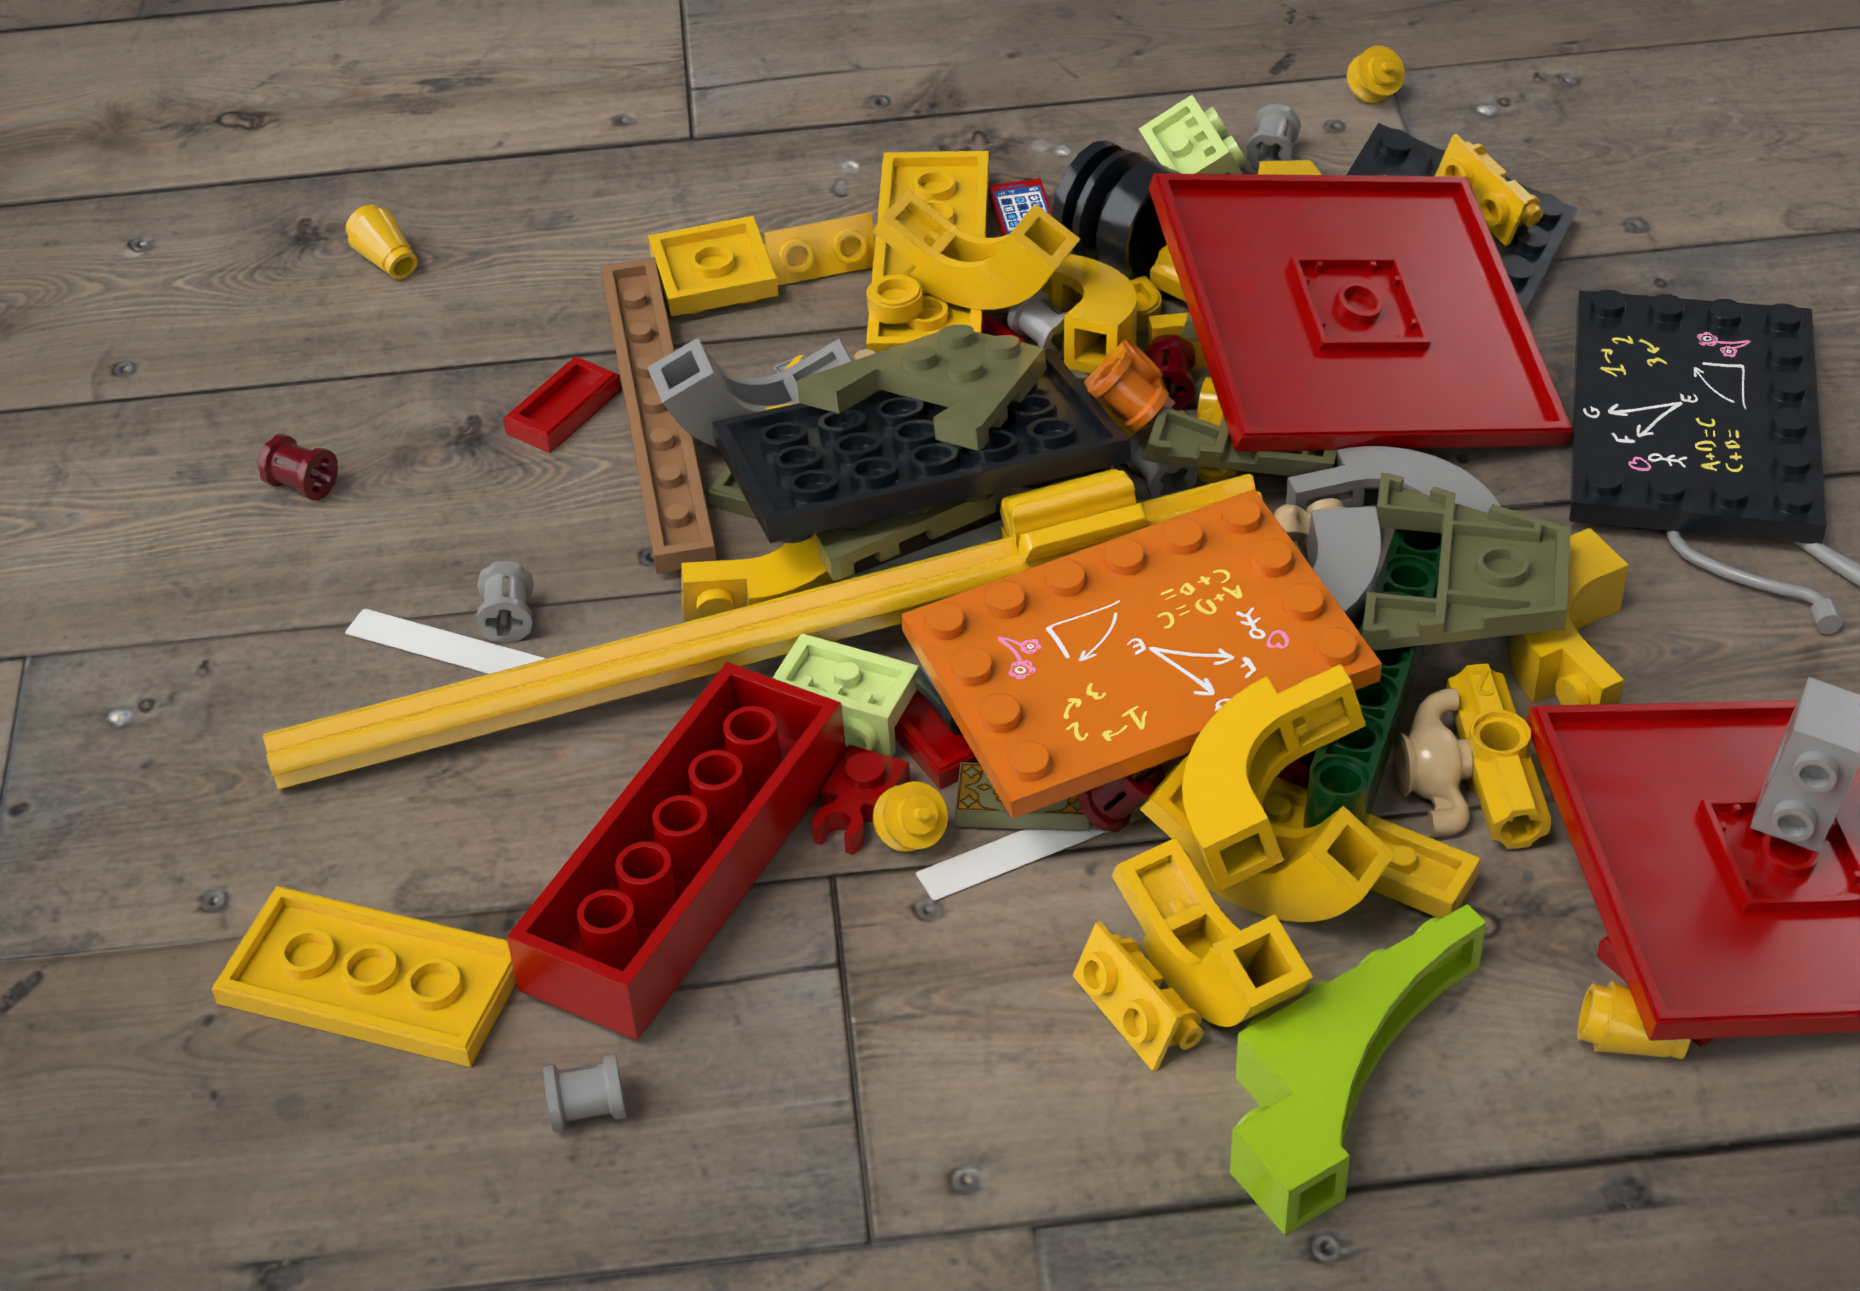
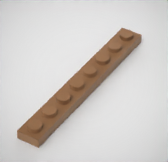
(661, 447)

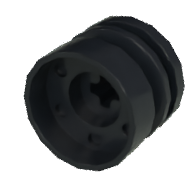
(1111, 209)

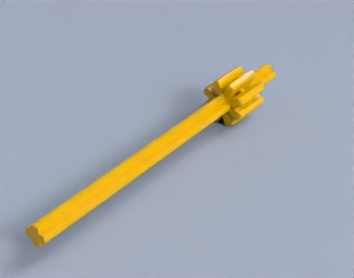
(1036, 530)

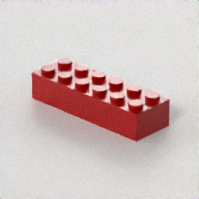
(677, 850)

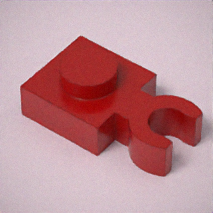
(853, 792)

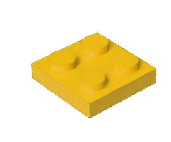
(713, 266)

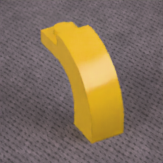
(973, 268)
(1099, 310)
(732, 584)
(1561, 659)
(1243, 754)
(1322, 868)
(1198, 950)

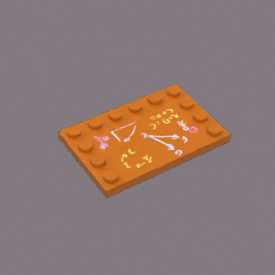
(1129, 648)

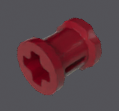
(1181, 361)
(298, 467)
(1125, 797)

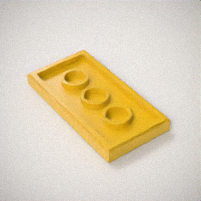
(370, 976)

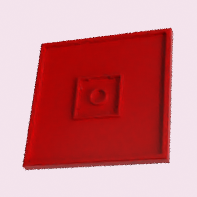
(1355, 313)
(1702, 911)

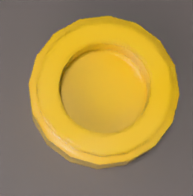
(895, 299)

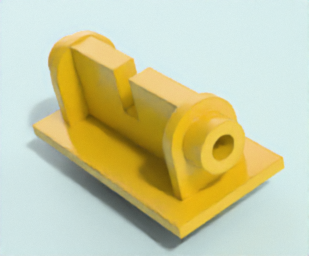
(1501, 202)
(821, 248)
(1129, 995)

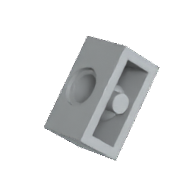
(1811, 766)

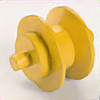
(1375, 74)
(910, 816)

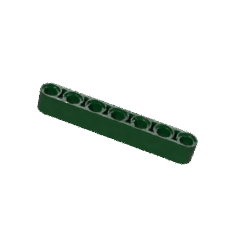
(1353, 765)

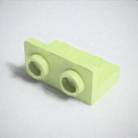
(1192, 141)
(867, 684)

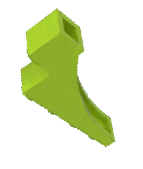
(1317, 1056)

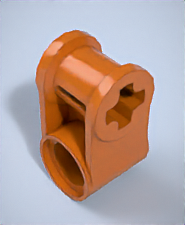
(1129, 385)

